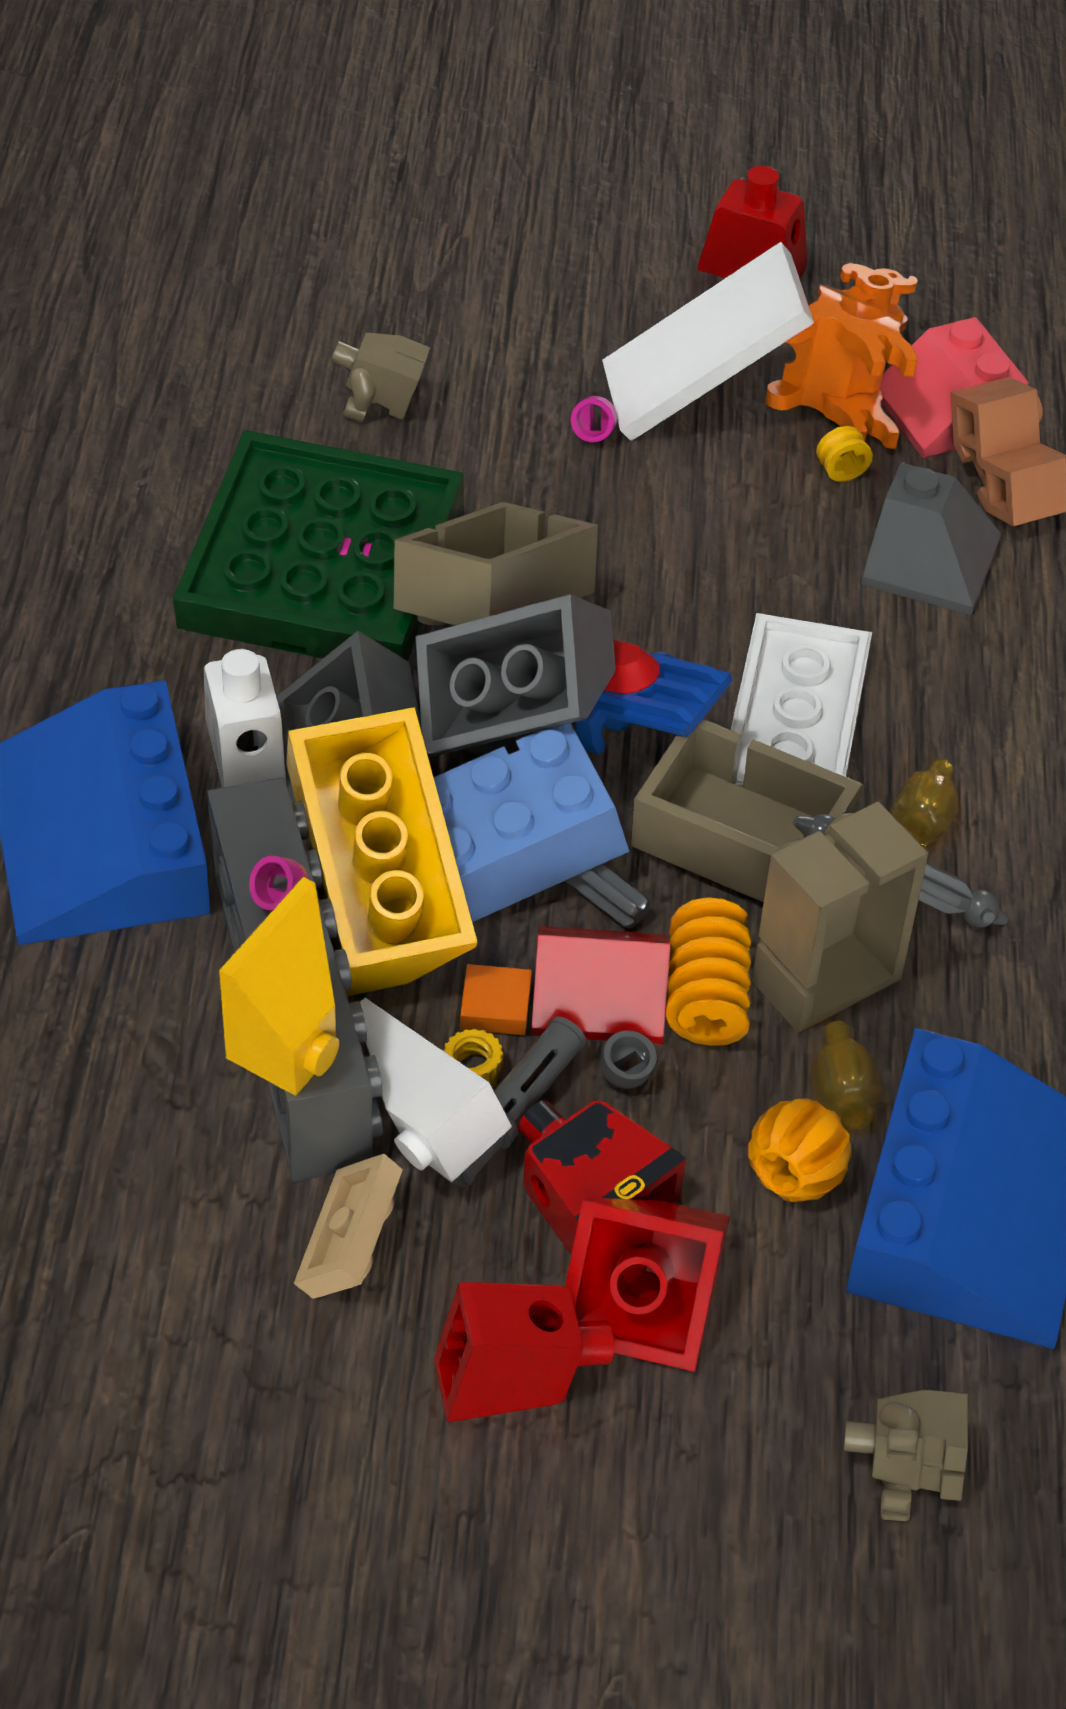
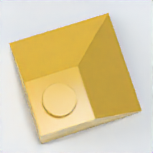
(282, 996)

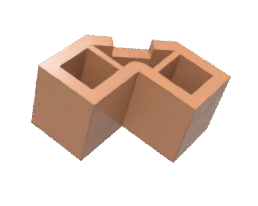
(1001, 434)

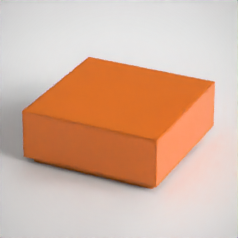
(496, 999)

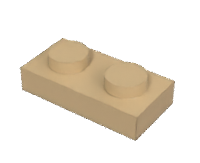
(349, 1227)

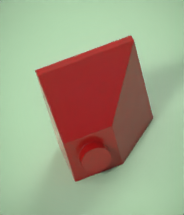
(648, 1274)

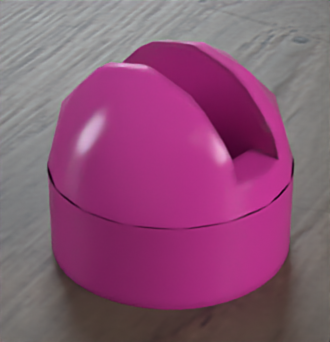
(583, 419)
(263, 878)

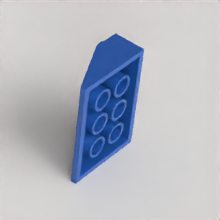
(100, 819)
(969, 1195)

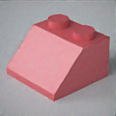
(948, 361)

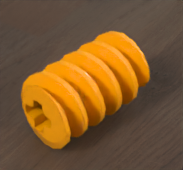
(709, 972)

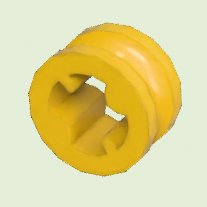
(837, 443)

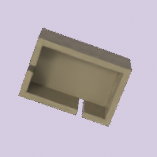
(492, 564)
(726, 832)
(838, 915)

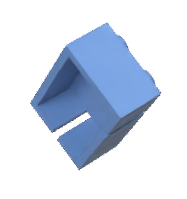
(527, 819)

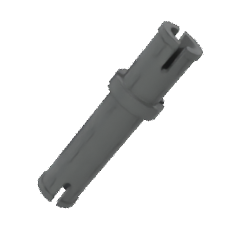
(555, 1050)

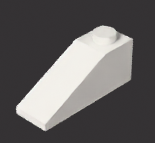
(436, 1103)

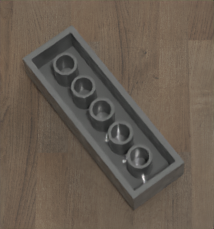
(337, 1112)

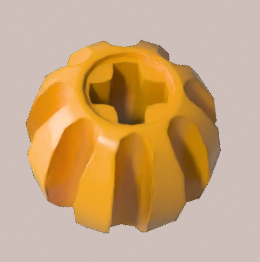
(799, 1150)

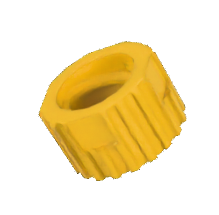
(482, 1044)

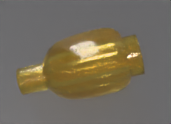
(927, 802)
(846, 1078)

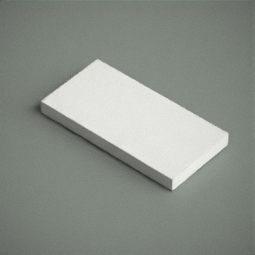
(707, 341)
(801, 690)

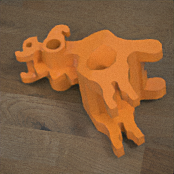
(847, 350)

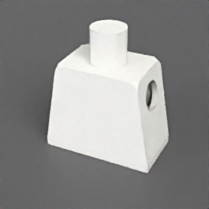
(241, 700)

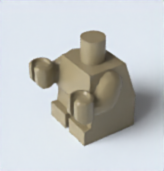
(381, 372)
(914, 1446)

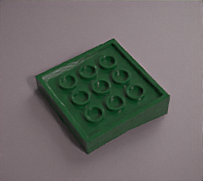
(274, 537)

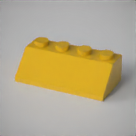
(381, 847)

